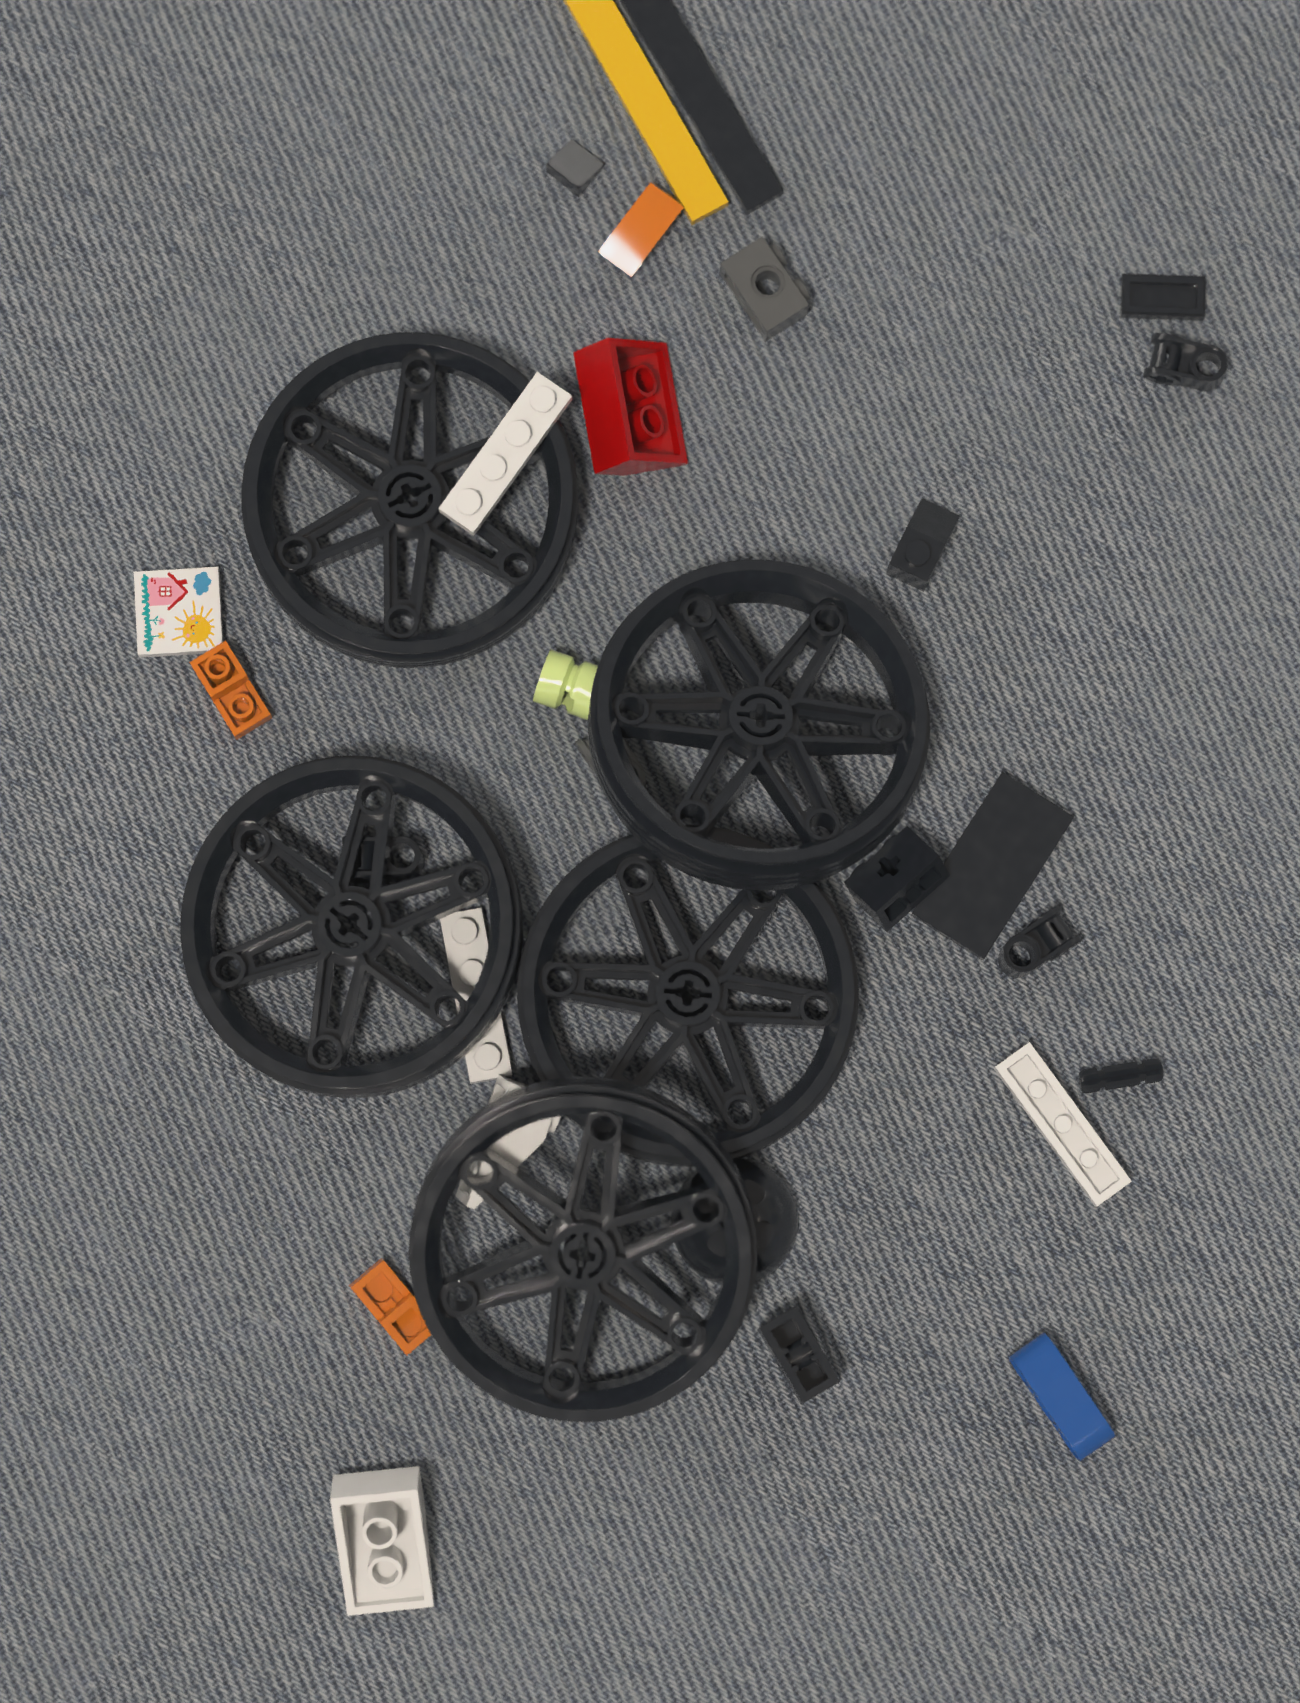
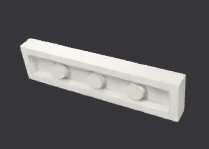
(505, 453)
(466, 953)
(1062, 1124)

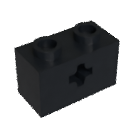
(896, 878)
(798, 1355)

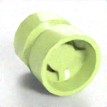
(565, 684)

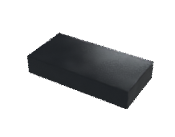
(1162, 297)

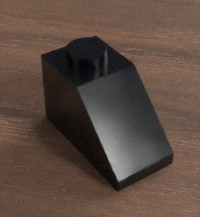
(922, 544)

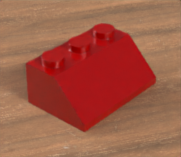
(630, 406)

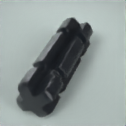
(1121, 1075)

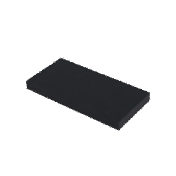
(993, 865)

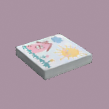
(178, 611)

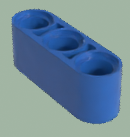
(1061, 1396)

